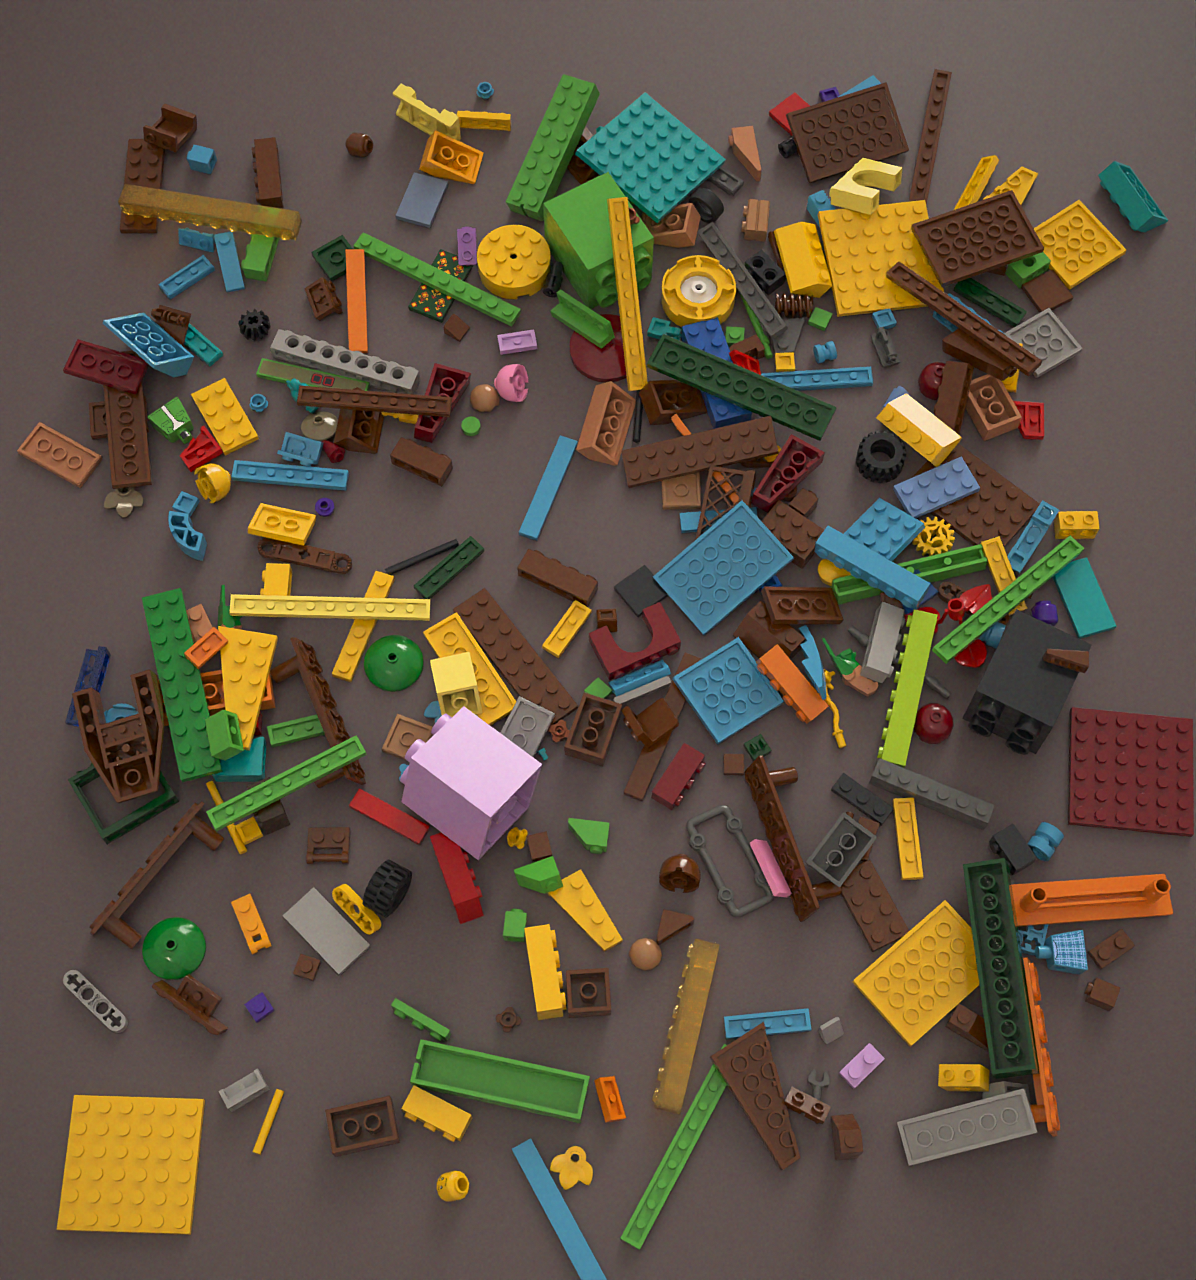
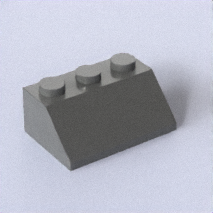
(841, 849)

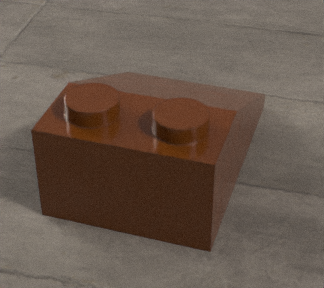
(671, 397)

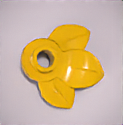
(571, 1170)

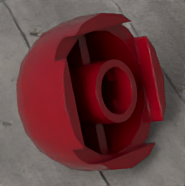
(930, 379)
(933, 723)

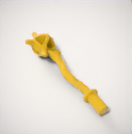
(837, 732)

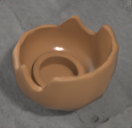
(484, 398)
(645, 954)

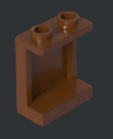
(171, 128)

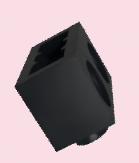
(767, 270)

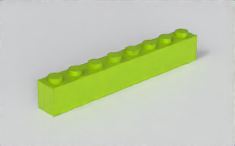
(908, 688)

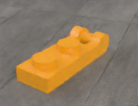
(251, 923)

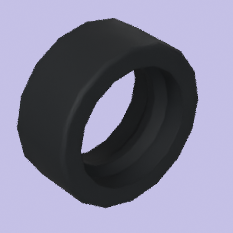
(707, 205)

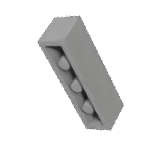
(882, 642)

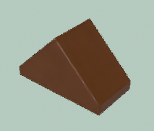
(672, 924)

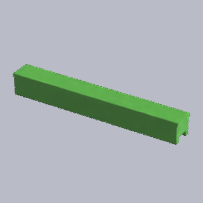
(932, 569)

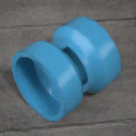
(825, 352)

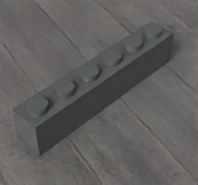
(932, 794)

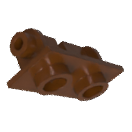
(802, 1102)

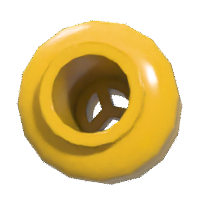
(452, 1186)

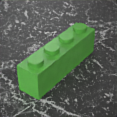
(259, 257)

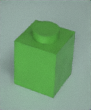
(514, 925)

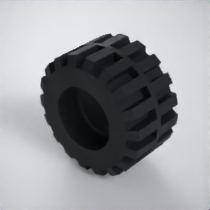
(883, 443)
(387, 888)

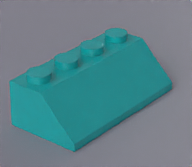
(1131, 197)

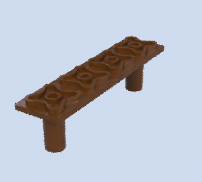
(324, 704)
(777, 830)
(110, 916)

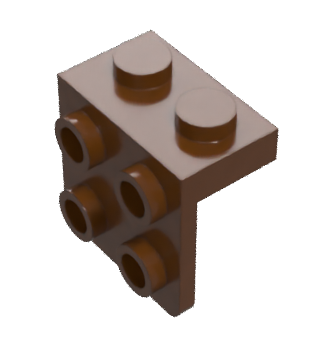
(651, 723)

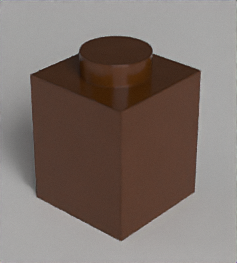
(804, 502)
(539, 846)
(1101, 994)

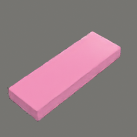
(770, 868)

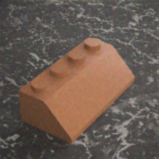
(606, 424)

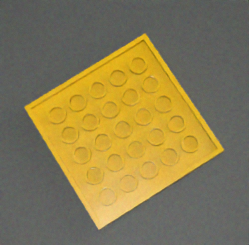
(865, 247)
(131, 1165)

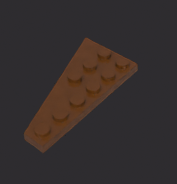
(755, 1083)

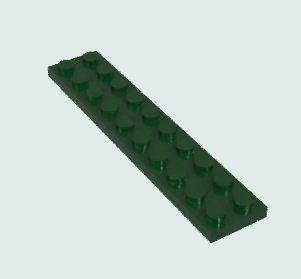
(741, 387)

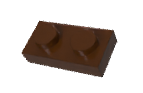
(1111, 949)

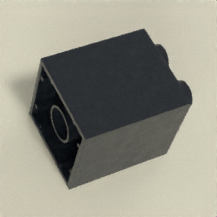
(1019, 690)

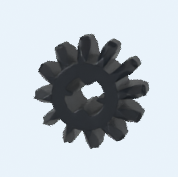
(254, 324)

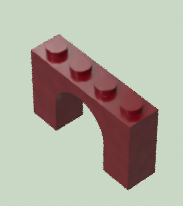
(618, 662)

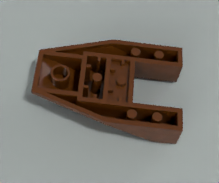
(129, 748)

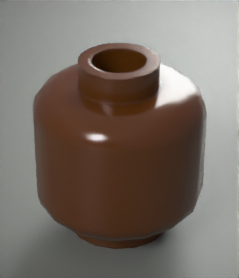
(359, 144)

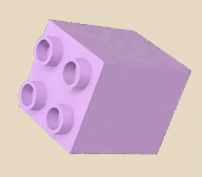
(469, 781)

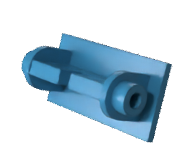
(196, 239)

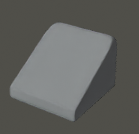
(831, 1030)

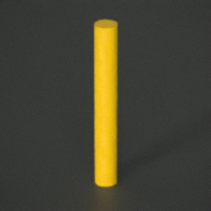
(268, 1121)

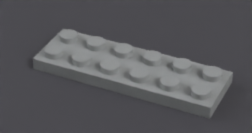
(967, 1127)

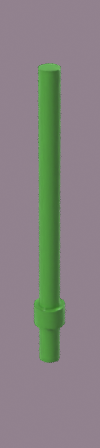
(758, 329)

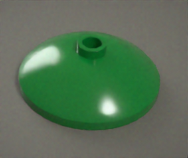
(396, 673)
(183, 957)

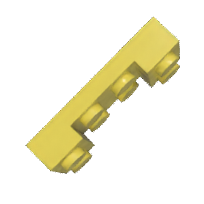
(424, 117)

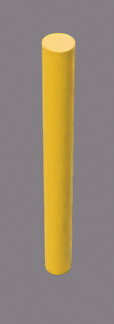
(231, 828)

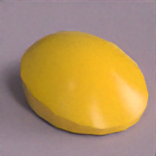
(828, 572)

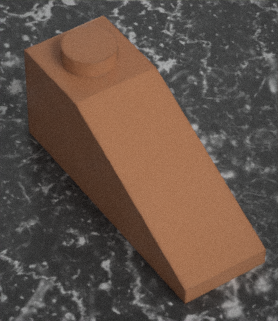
(745, 149)

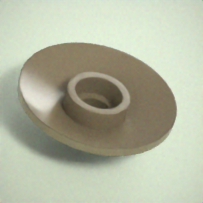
(319, 426)

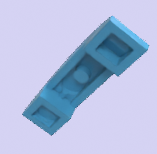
(1032, 536)

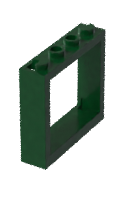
(128, 822)

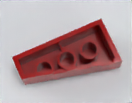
(458, 878)

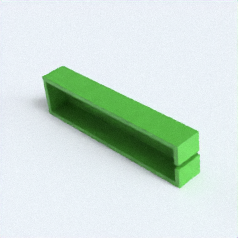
(553, 146)
(500, 1081)

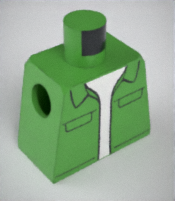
(172, 422)

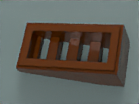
(1068, 659)

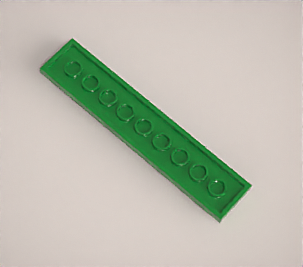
(180, 684)

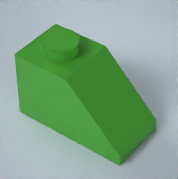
(591, 834)
(539, 876)

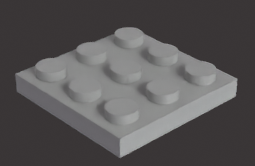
(1046, 339)

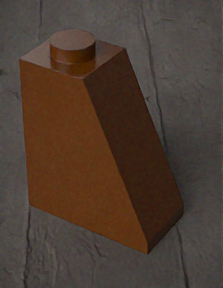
(846, 1137)

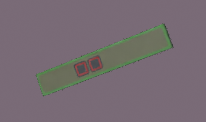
(281, 372)

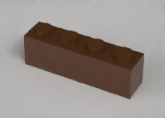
(268, 172)
(953, 394)
(557, 577)

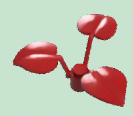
(972, 601)

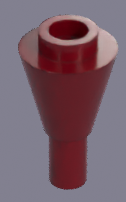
(334, 452)

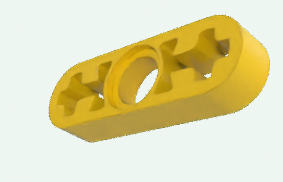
(346, 899)

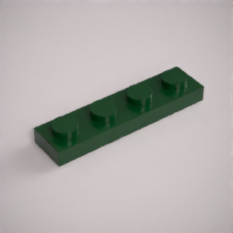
(990, 301)
(449, 568)

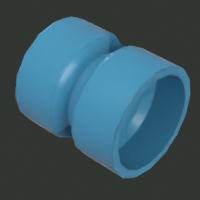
(993, 635)
(1045, 840)

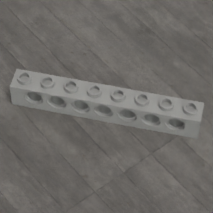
(317, 360)

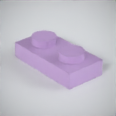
(517, 342)
(861, 1066)

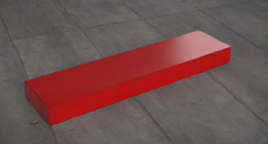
(389, 816)

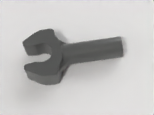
(818, 1086)

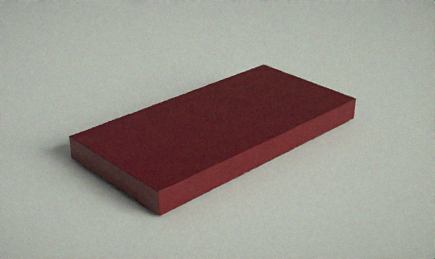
(106, 366)

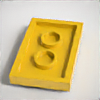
(282, 524)

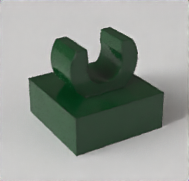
(757, 747)

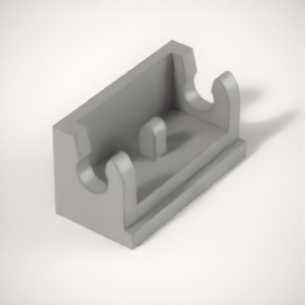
(244, 1090)

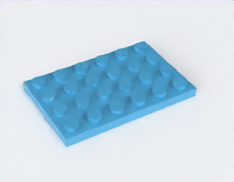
(723, 567)

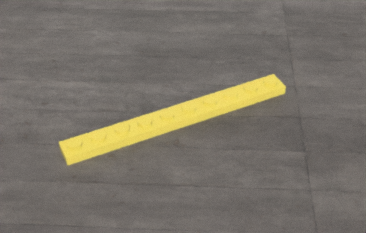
(330, 607)

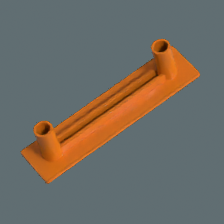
(1092, 899)
(1046, 1105)

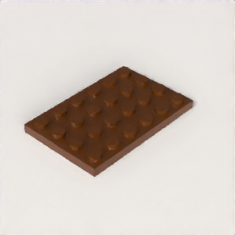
(845, 130)
(977, 238)
(992, 511)

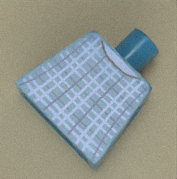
(1064, 952)

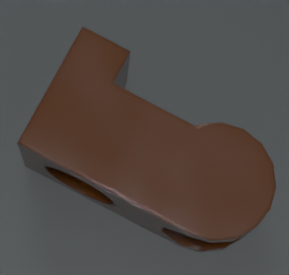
(751, 346)

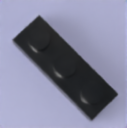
(862, 799)

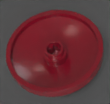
(598, 363)

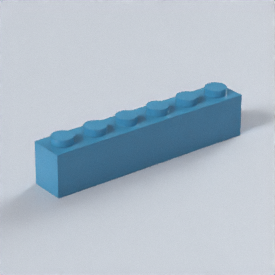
(871, 567)

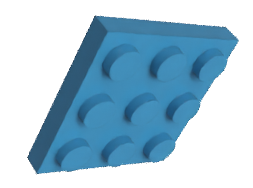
(885, 529)

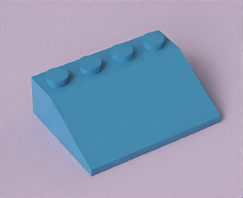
(151, 343)

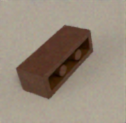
(421, 461)

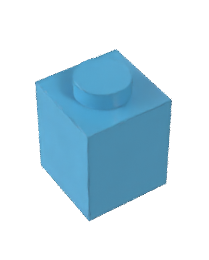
(202, 159)

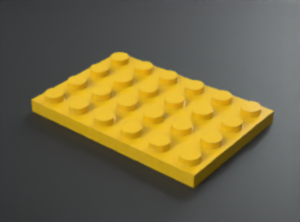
(923, 974)

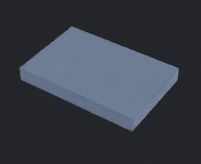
(422, 200)

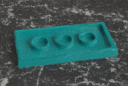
(1083, 599)

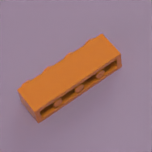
(792, 684)

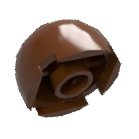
(680, 872)

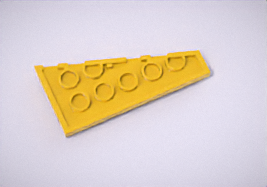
(245, 674)

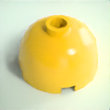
(213, 482)

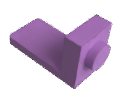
(467, 246)

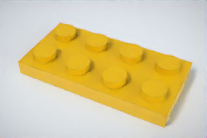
(224, 416)

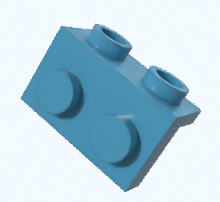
(300, 448)

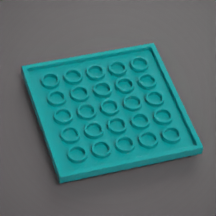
(651, 157)

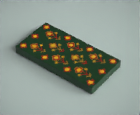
(432, 302)

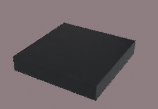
(640, 590)

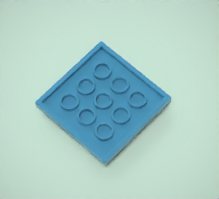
(727, 690)

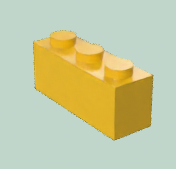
(436, 1114)

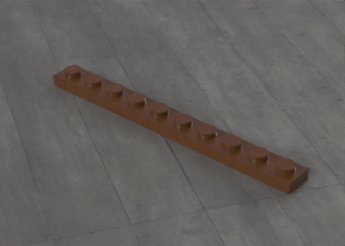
(930, 136)
(964, 319)

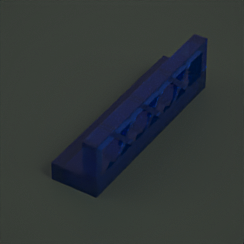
(96, 678)

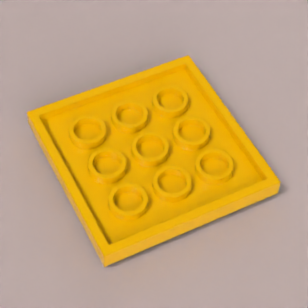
(1077, 244)

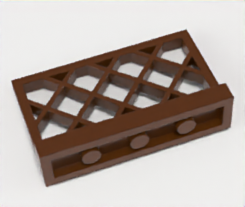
(745, 494)

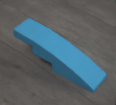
(813, 664)

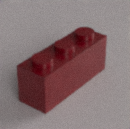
(678, 777)

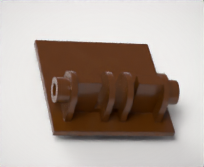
(172, 321)

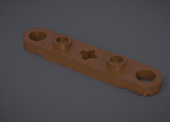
(318, 558)

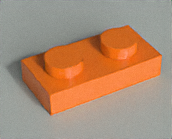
(206, 648)
(610, 1099)

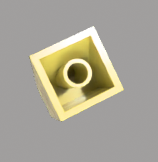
(456, 684)

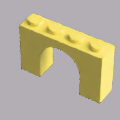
(851, 189)

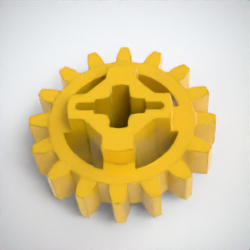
(940, 543)

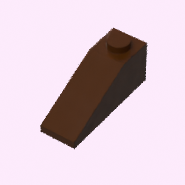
(969, 1026)

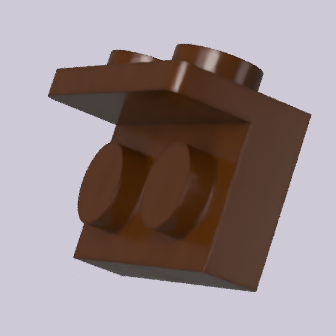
(323, 298)

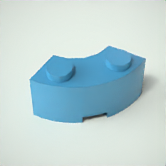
(187, 539)

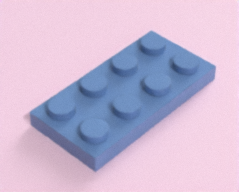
(936, 488)

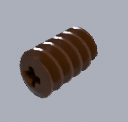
(794, 305)

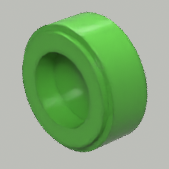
(471, 426)

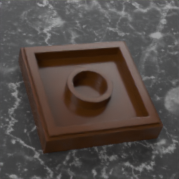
(1047, 291)

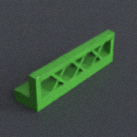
(582, 320)

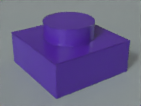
(259, 1007)

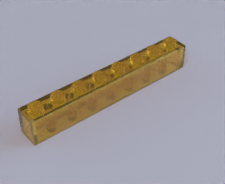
(687, 1026)

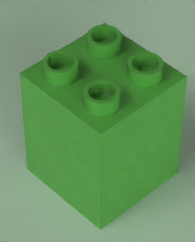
(581, 240)

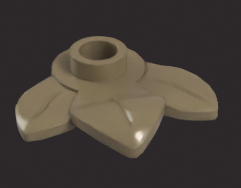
(123, 501)

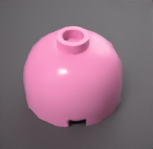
(511, 382)

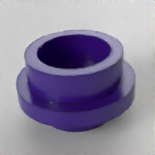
(324, 511)

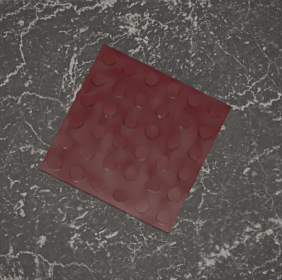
(1131, 772)

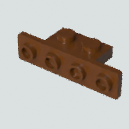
(195, 1000)

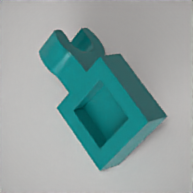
(659, 327)

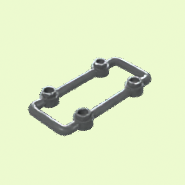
(733, 826)

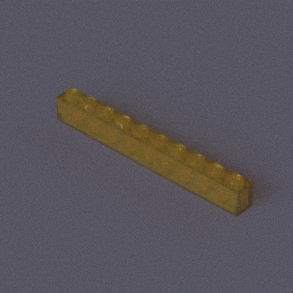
(210, 212)

